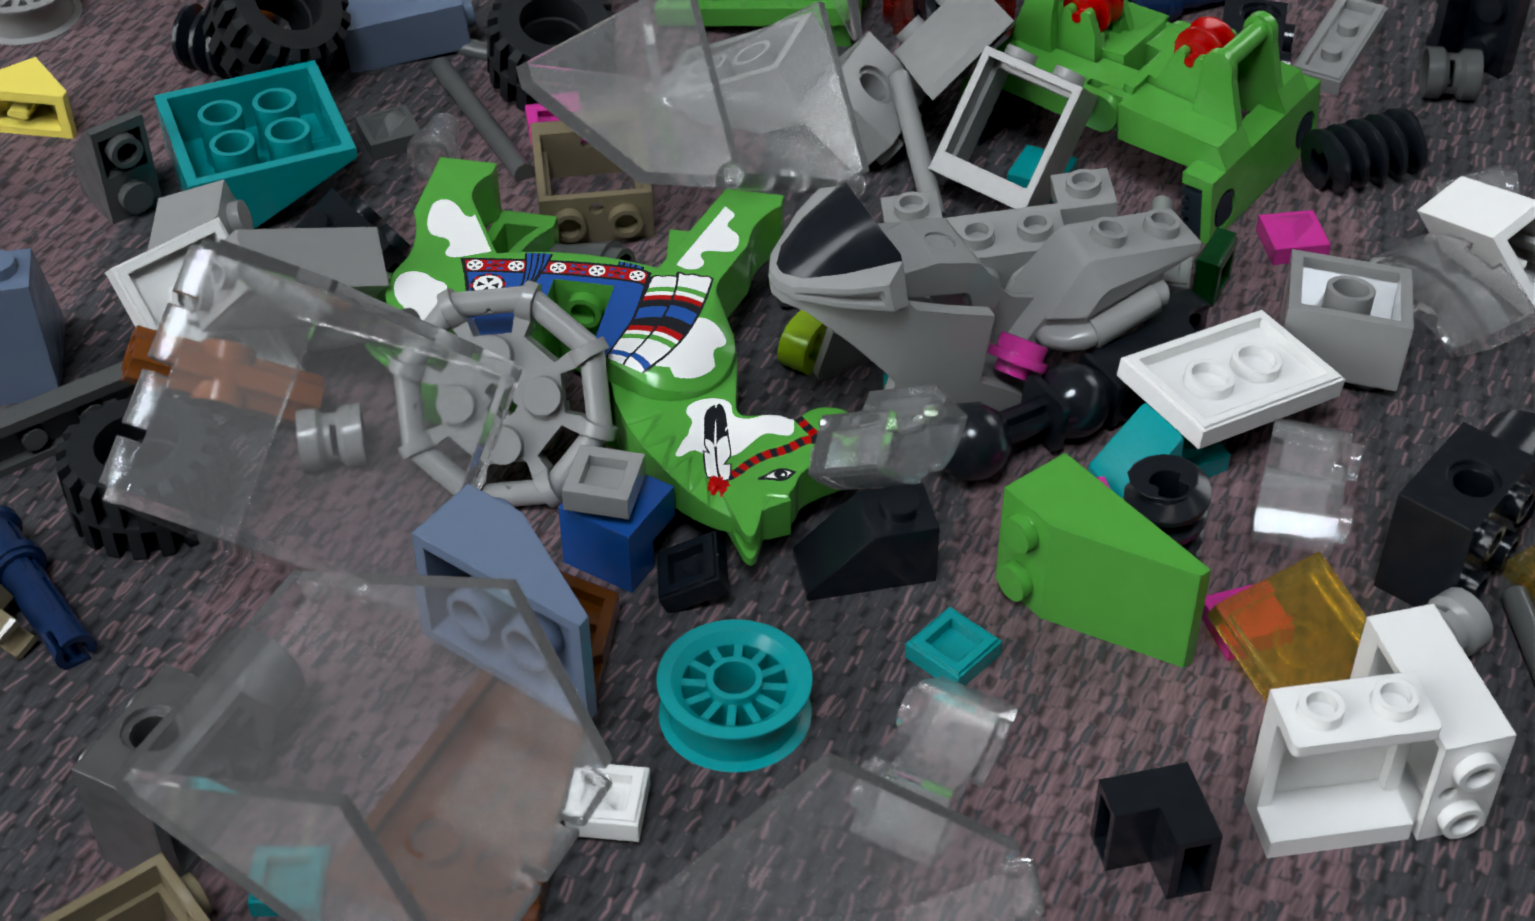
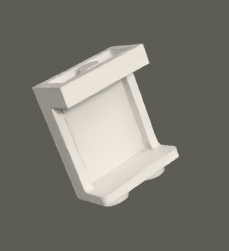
(1335, 762)

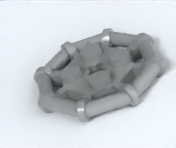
(541, 387)

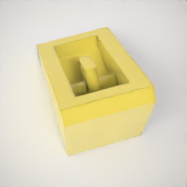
(34, 102)

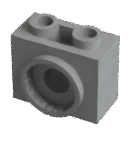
(866, 76)

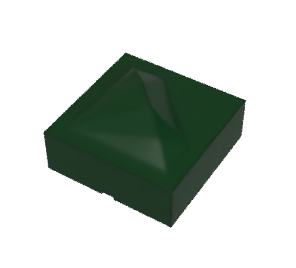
(1214, 265)

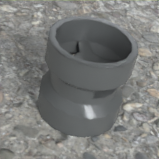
(1451, 73)

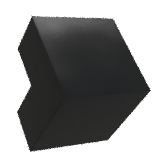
(1161, 821)

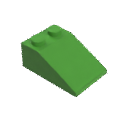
(1098, 564)

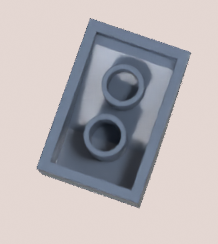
(494, 540)

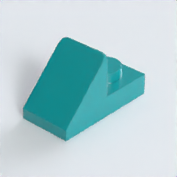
(1151, 435)

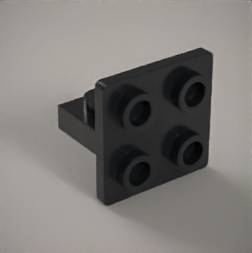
(1482, 25)

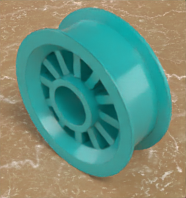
(734, 695)

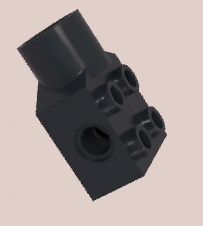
(1462, 511)

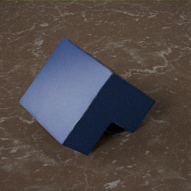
(618, 547)

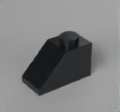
(871, 544)

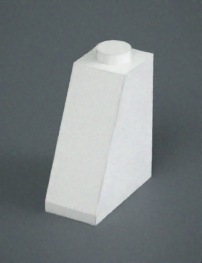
(1493, 220)

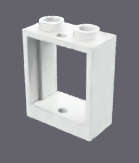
(1453, 778)

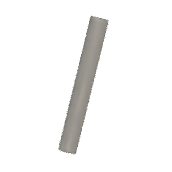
(913, 133)

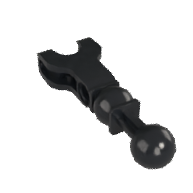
(1070, 397)

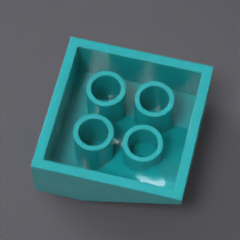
(259, 132)

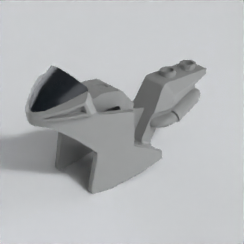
(930, 308)

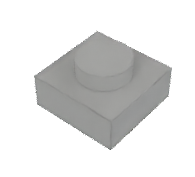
(604, 481)

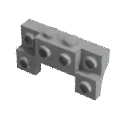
(1012, 236)

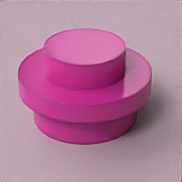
(1018, 356)

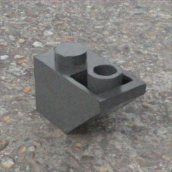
(117, 167)

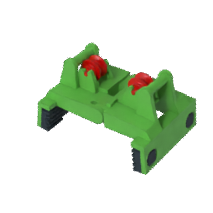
(1174, 94)

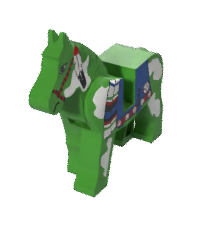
(665, 332)

